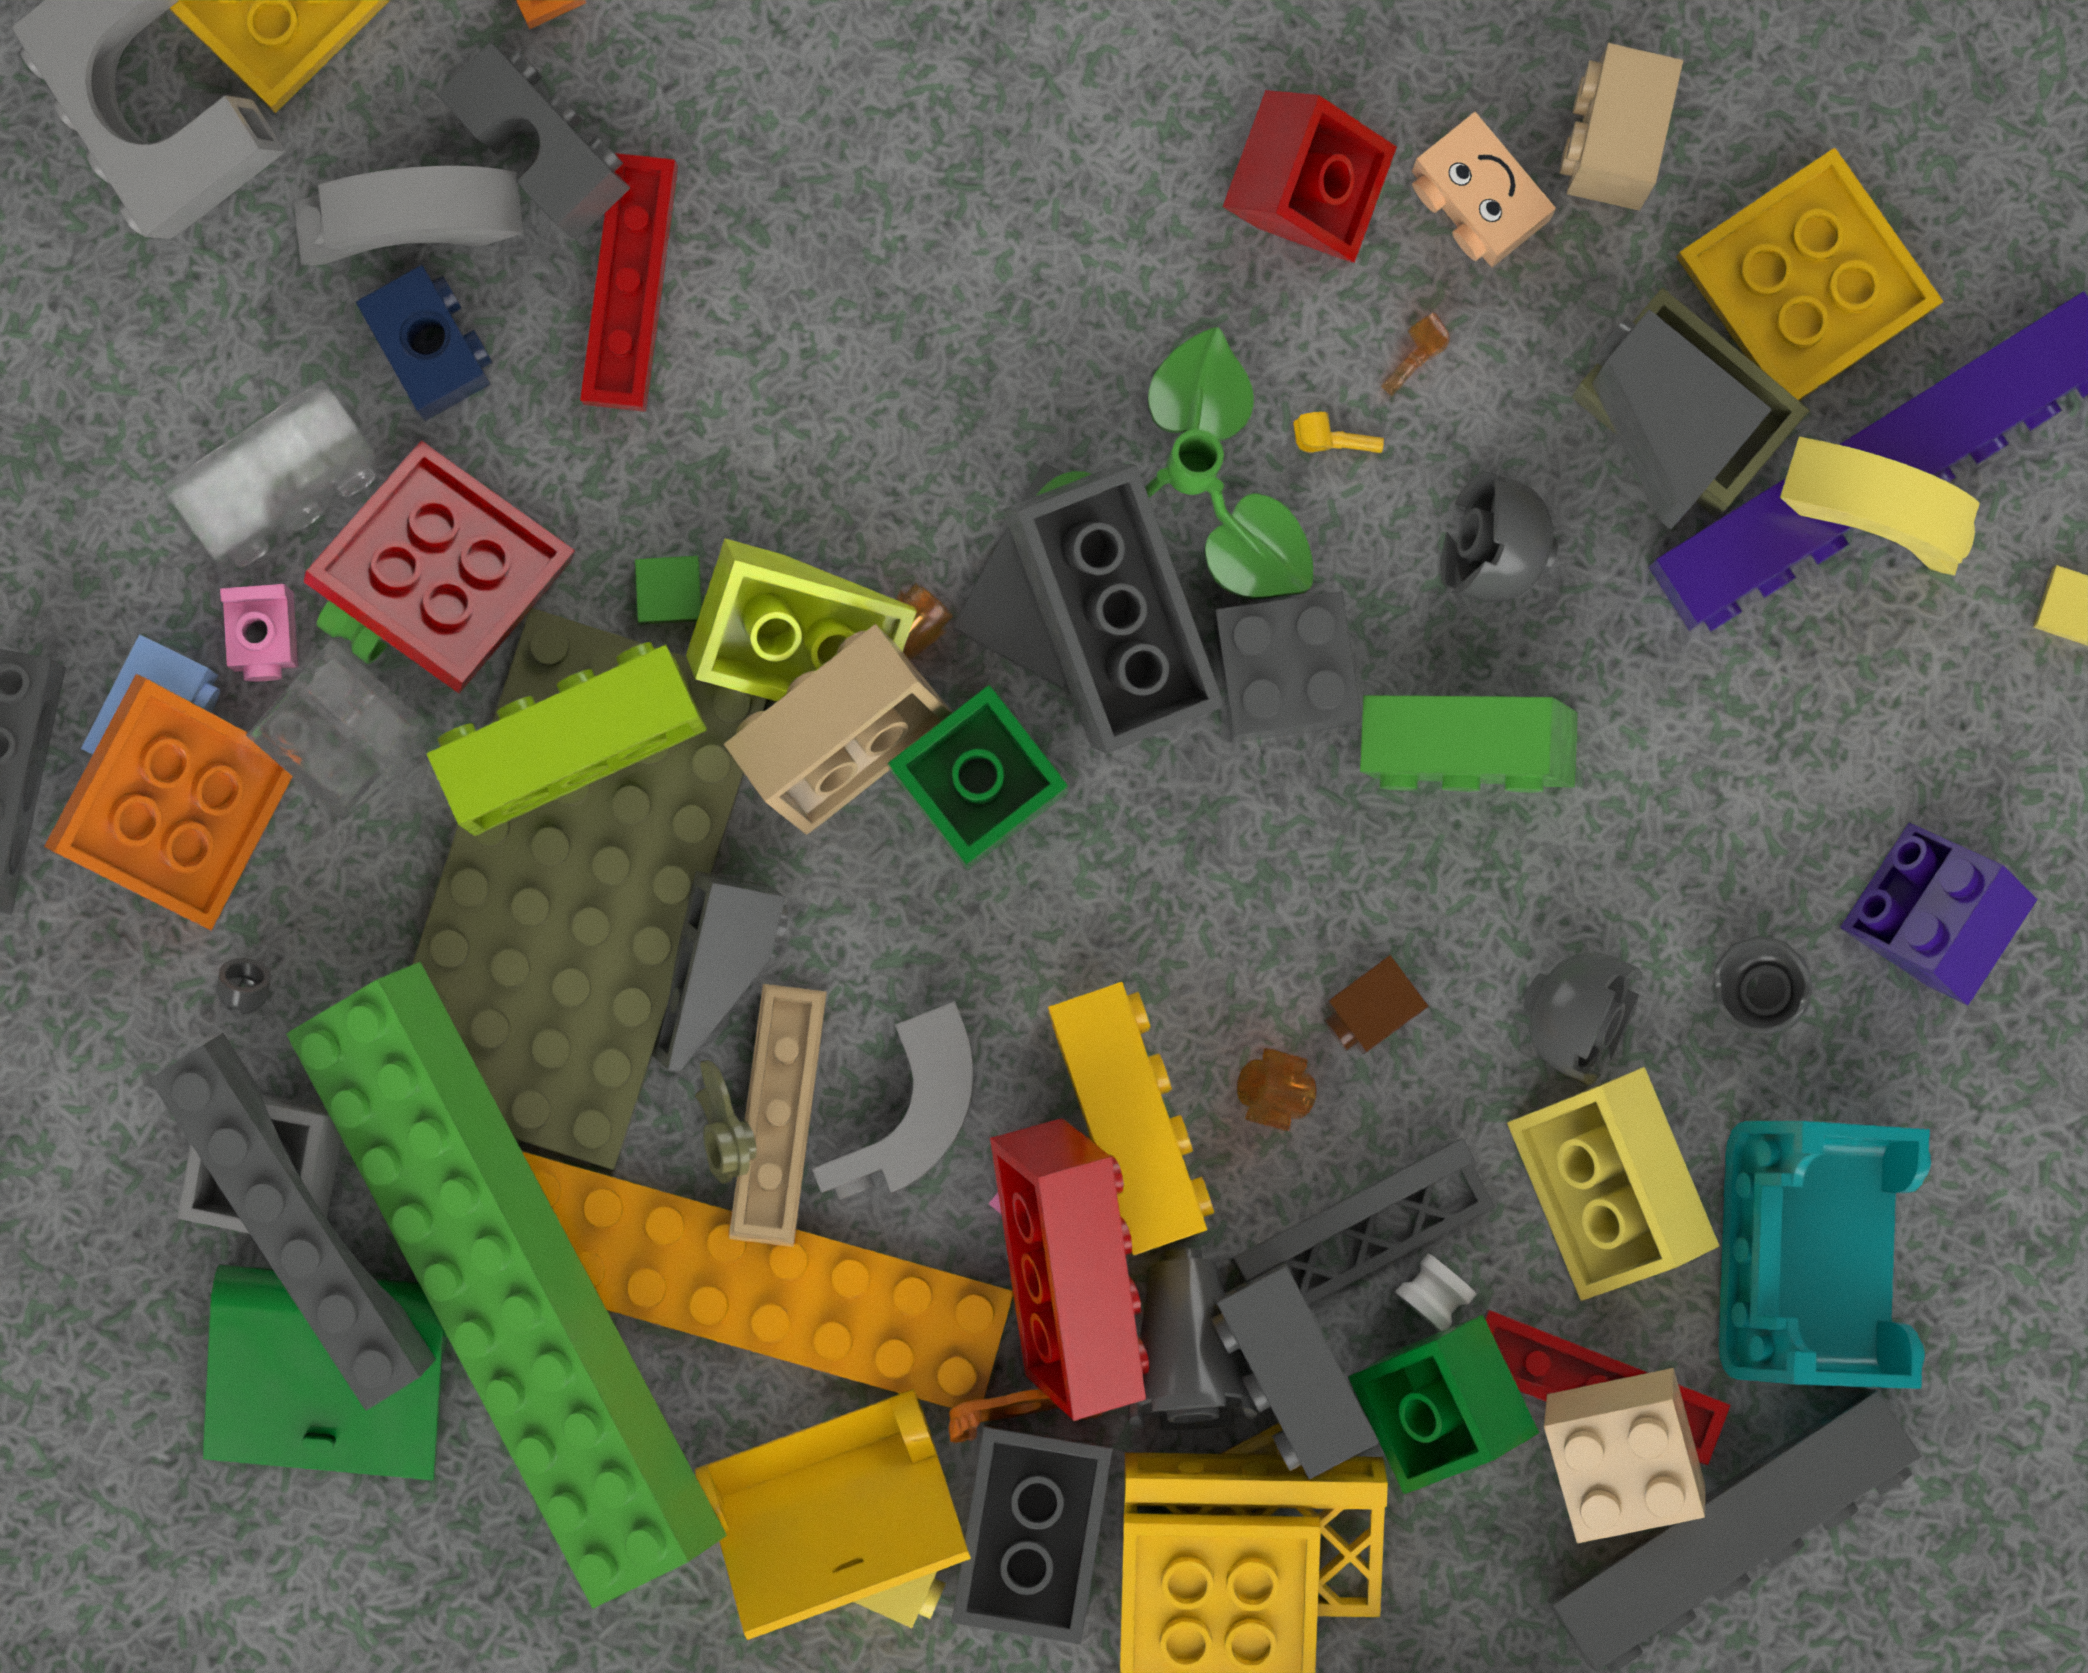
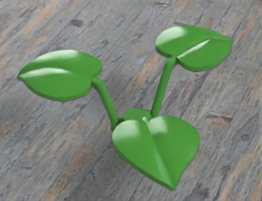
(1210, 399)

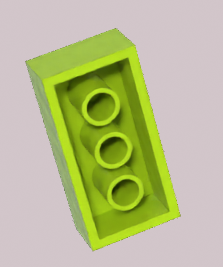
(566, 739)

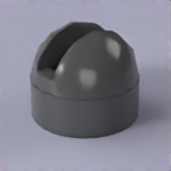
(245, 971)

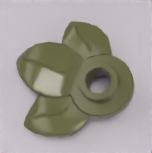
(726, 1139)

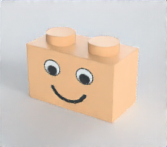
(1481, 191)

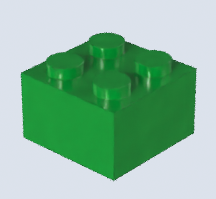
(978, 777)
(1443, 1405)

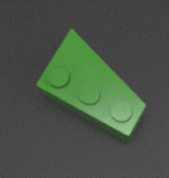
(1469, 742)

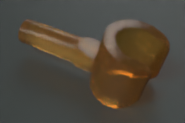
(1431, 339)

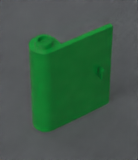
(278, 1383)

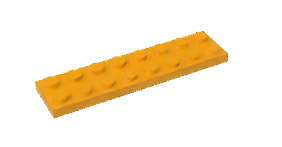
(800, 1304)

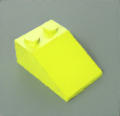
(779, 619)

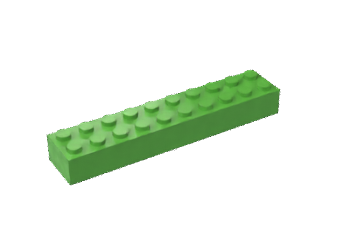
(506, 1285)

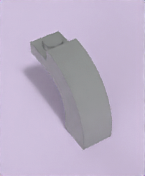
(408, 207)
(938, 1108)

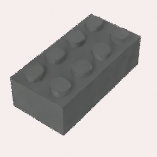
(1113, 607)

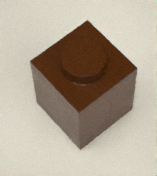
(1373, 1007)

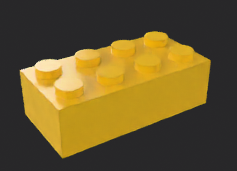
(1126, 1114)

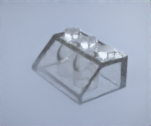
(273, 476)

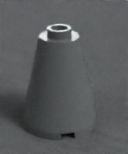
(1190, 1371)

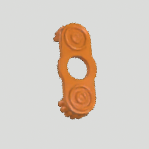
(969, 1415)

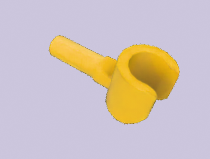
(1314, 435)

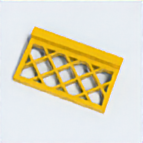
(1268, 1484)

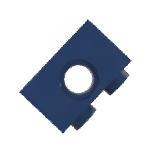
(399, 314)

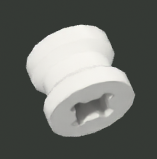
(1435, 1293)

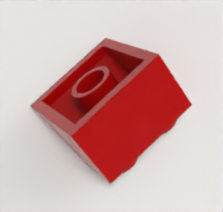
(1310, 174)

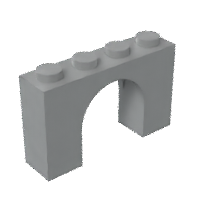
(159, 183)

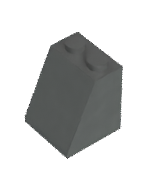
(1672, 411)

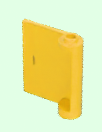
(833, 1514)

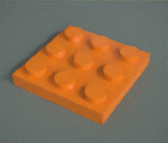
(170, 803)

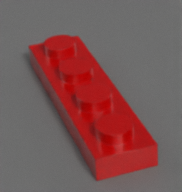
(629, 286)
(1551, 1365)

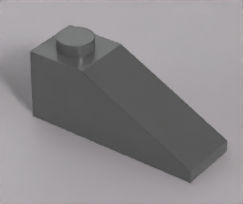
(719, 954)

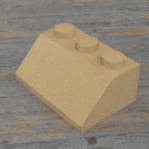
(836, 729)

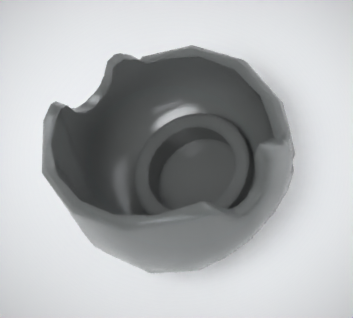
(1781, 990)

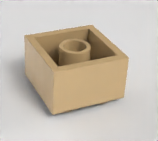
(1624, 126)
(1625, 1455)

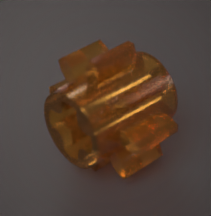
(1276, 1089)

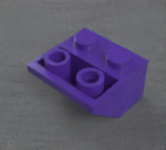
(1940, 912)

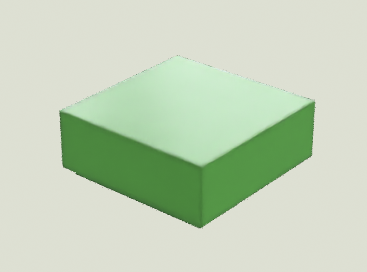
(668, 589)

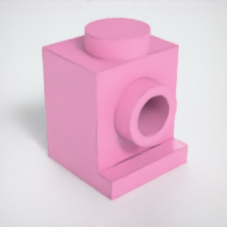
(279, 649)

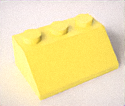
(1613, 1185)

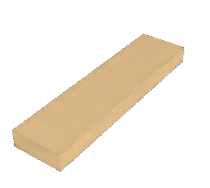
(779, 1114)

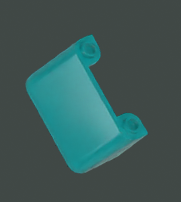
(1815, 1253)

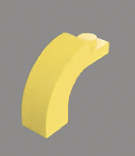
(1883, 499)

